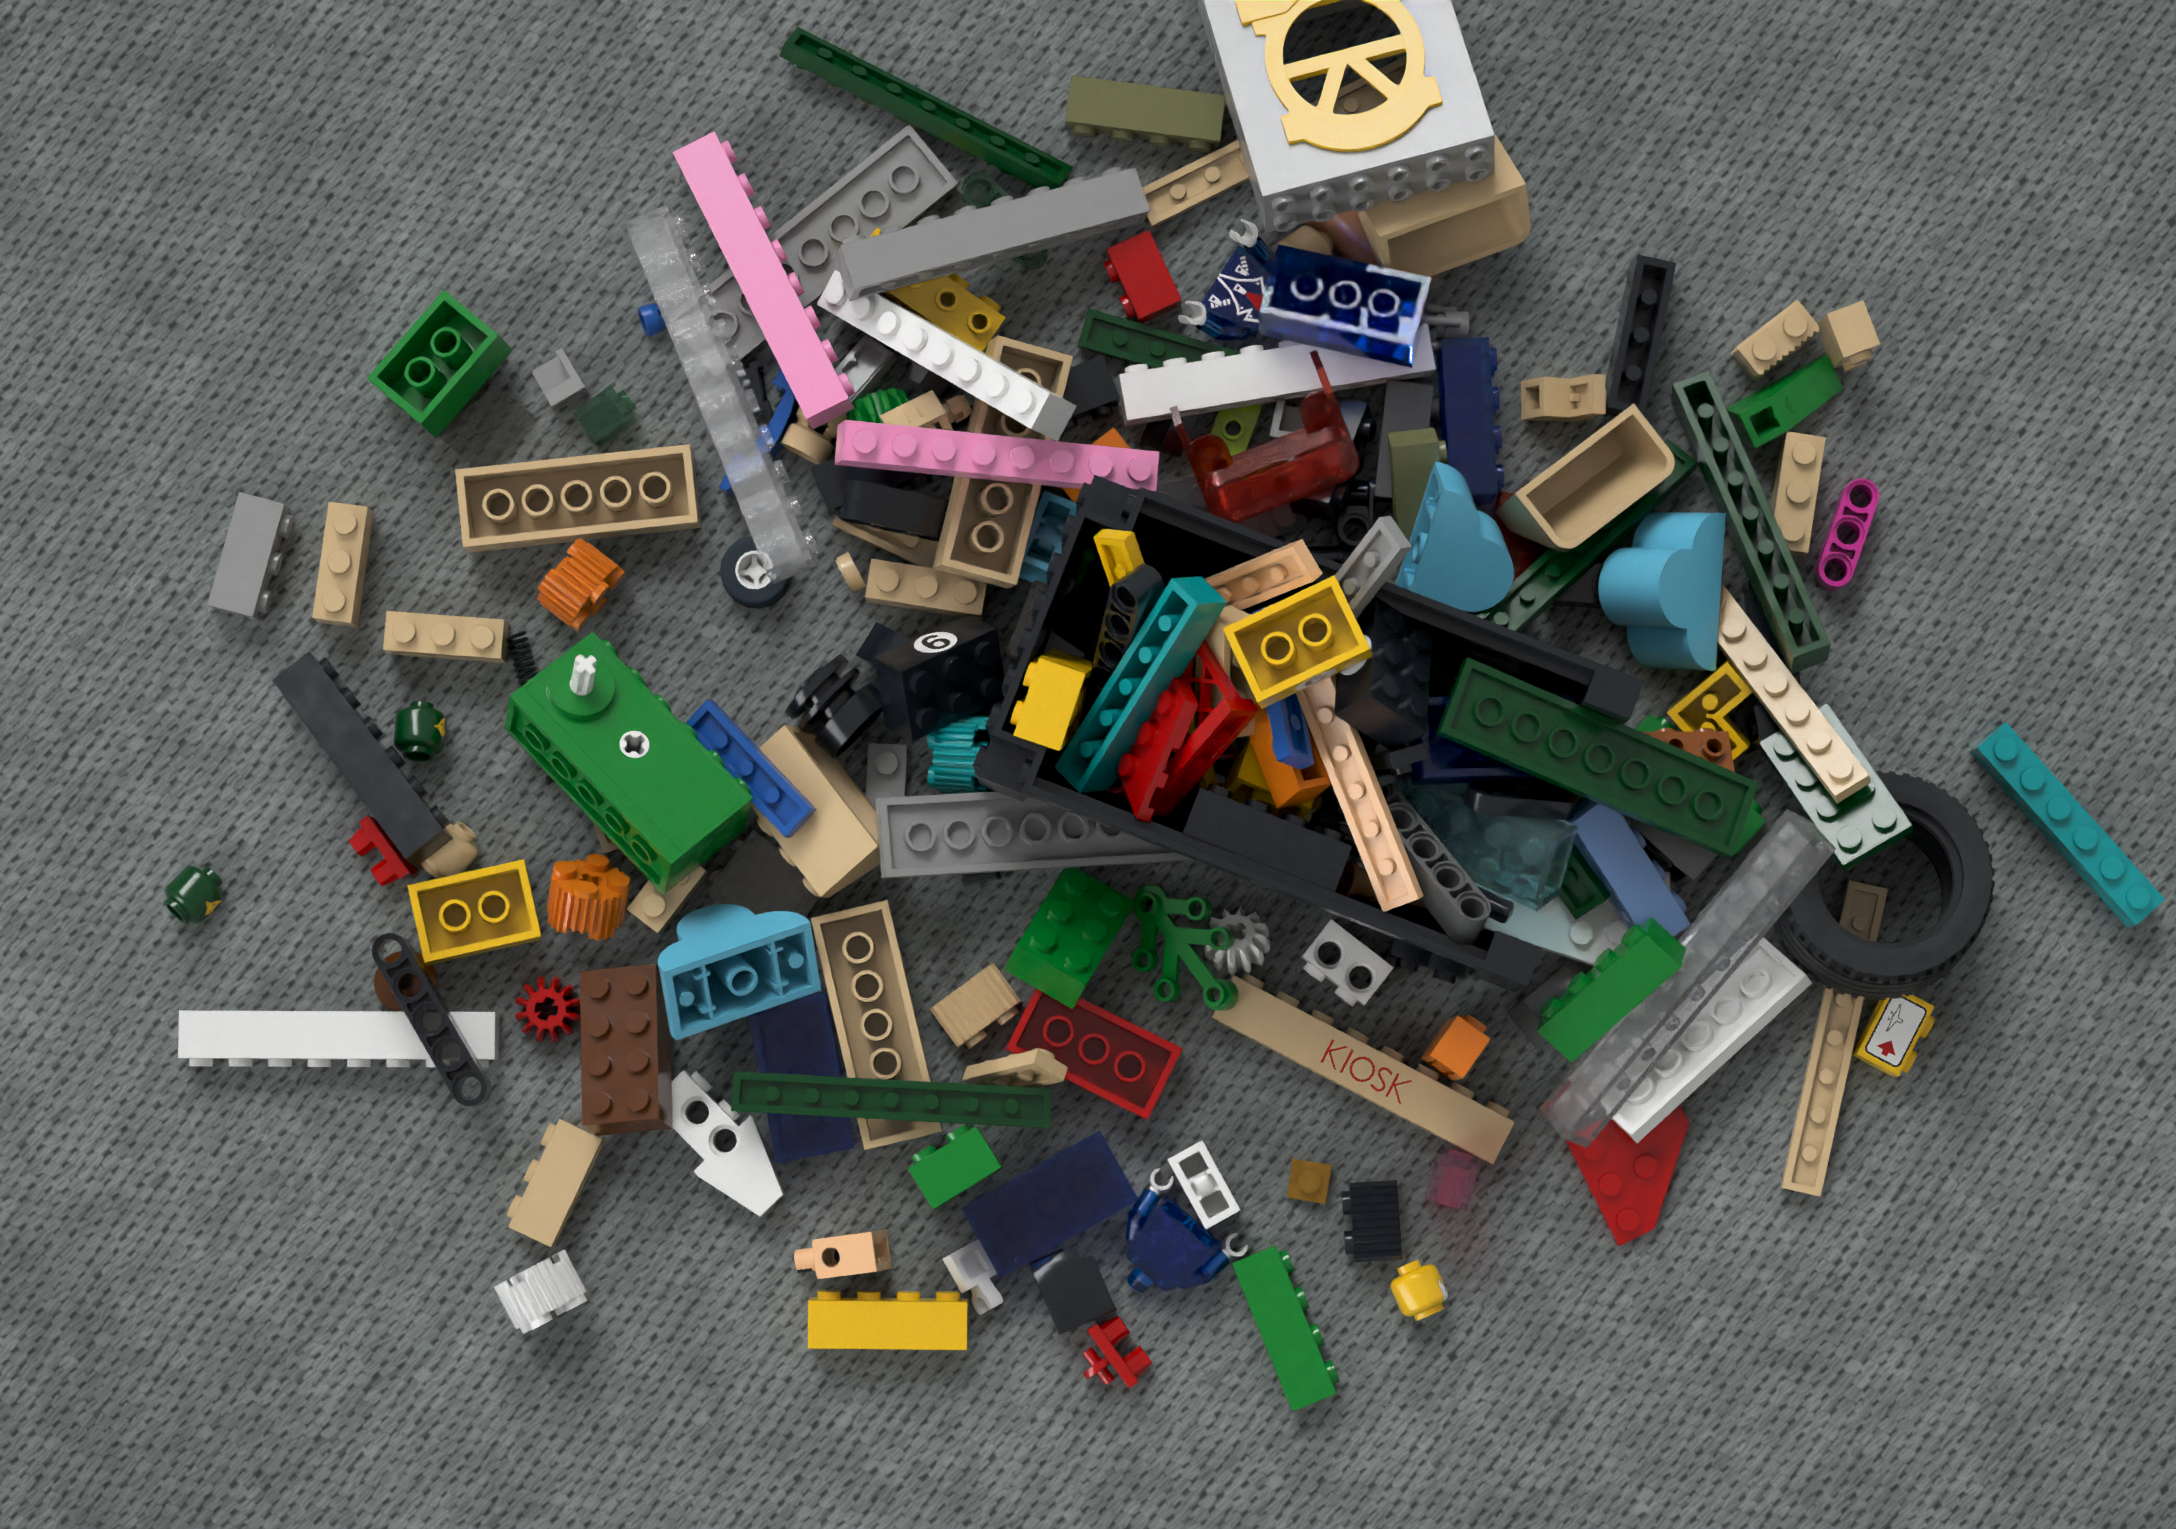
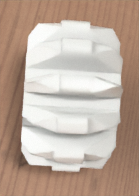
(1249, 942)

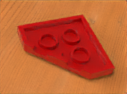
(1631, 1176)

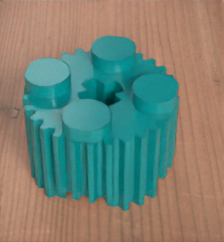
(954, 755)

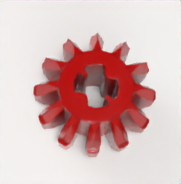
(543, 996)

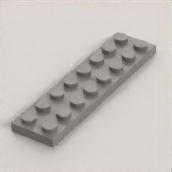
(883, 191)
(997, 835)

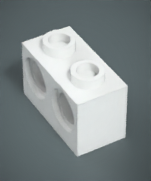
(1352, 955)

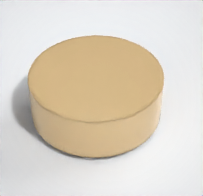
(850, 572)

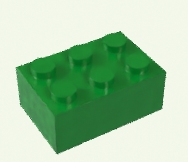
(439, 363)
(1069, 936)
(955, 1166)

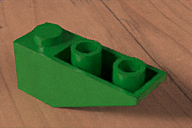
(1784, 402)

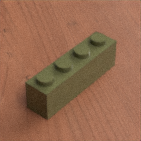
(1144, 113)
(1411, 463)

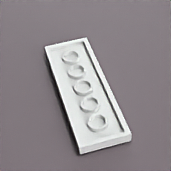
(1734, 1015)

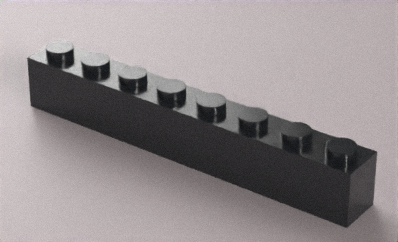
(1087, 387)

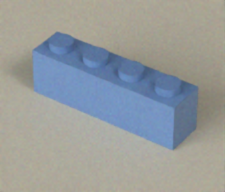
(1625, 869)

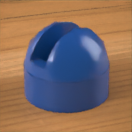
(650, 319)

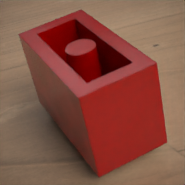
(1142, 277)

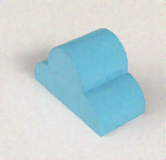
(1455, 548)
(1668, 589)
(735, 966)

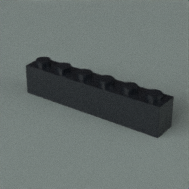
(363, 759)

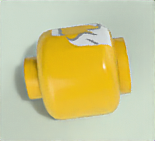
(1419, 1290)

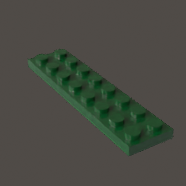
(1597, 758)

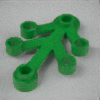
(1179, 945)

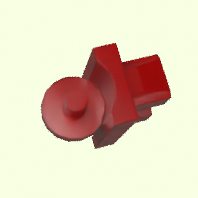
(373, 836)
(1127, 1367)

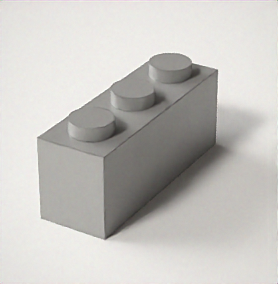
(250, 556)

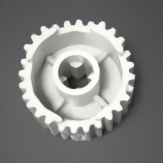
(540, 1291)

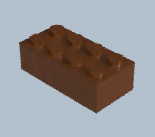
(625, 1051)

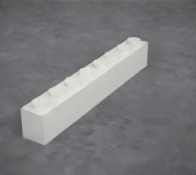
(951, 359)
(1253, 379)
(326, 1036)

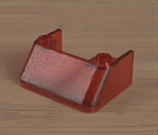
(1279, 469)

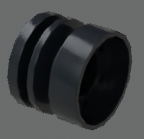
(836, 706)

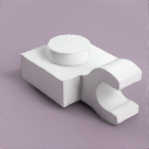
(973, 1271)

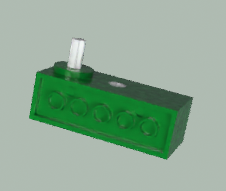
(628, 762)

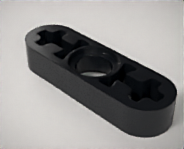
(1520, 799)

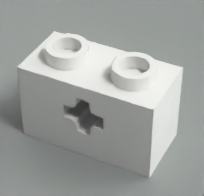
(1203, 1184)

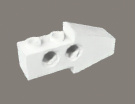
(743, 1172)

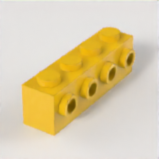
(951, 307)
(888, 1322)

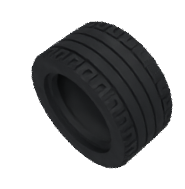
(1893, 969)

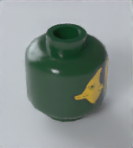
(419, 731)
(193, 894)

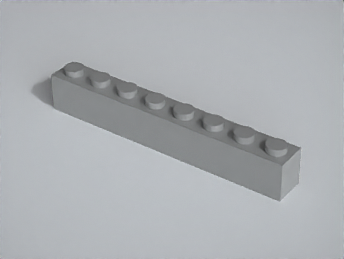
(991, 233)

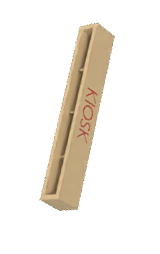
(1366, 1071)

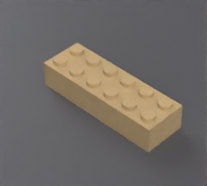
(578, 498)
(992, 519)
(873, 1009)

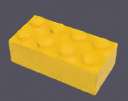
(1053, 700)

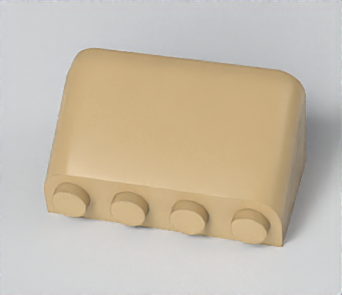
(1451, 225)
(1590, 484)
(842, 834)

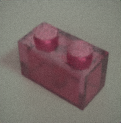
(1452, 1180)

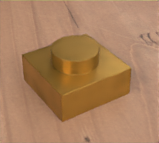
(1308, 1181)

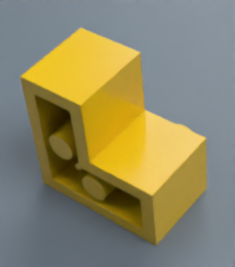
(1710, 702)

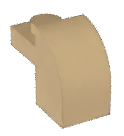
(1563, 398)

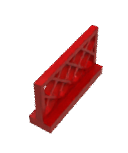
(1214, 733)

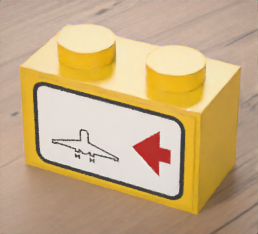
(1893, 1032)

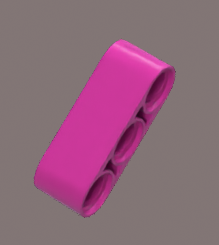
(1854, 517)

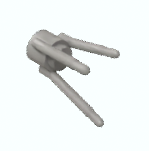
(1448, 323)

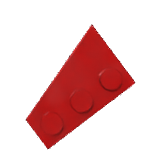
(1147, 760)

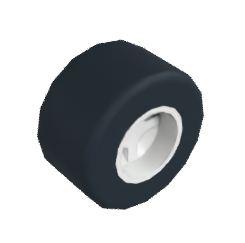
(737, 567)

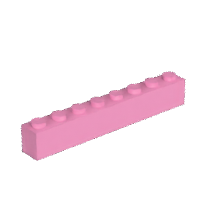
(763, 280)
(991, 456)

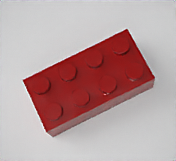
(1099, 1050)

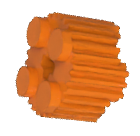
(579, 584)
(588, 897)

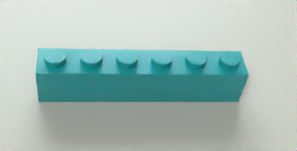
(1145, 671)
(2067, 825)

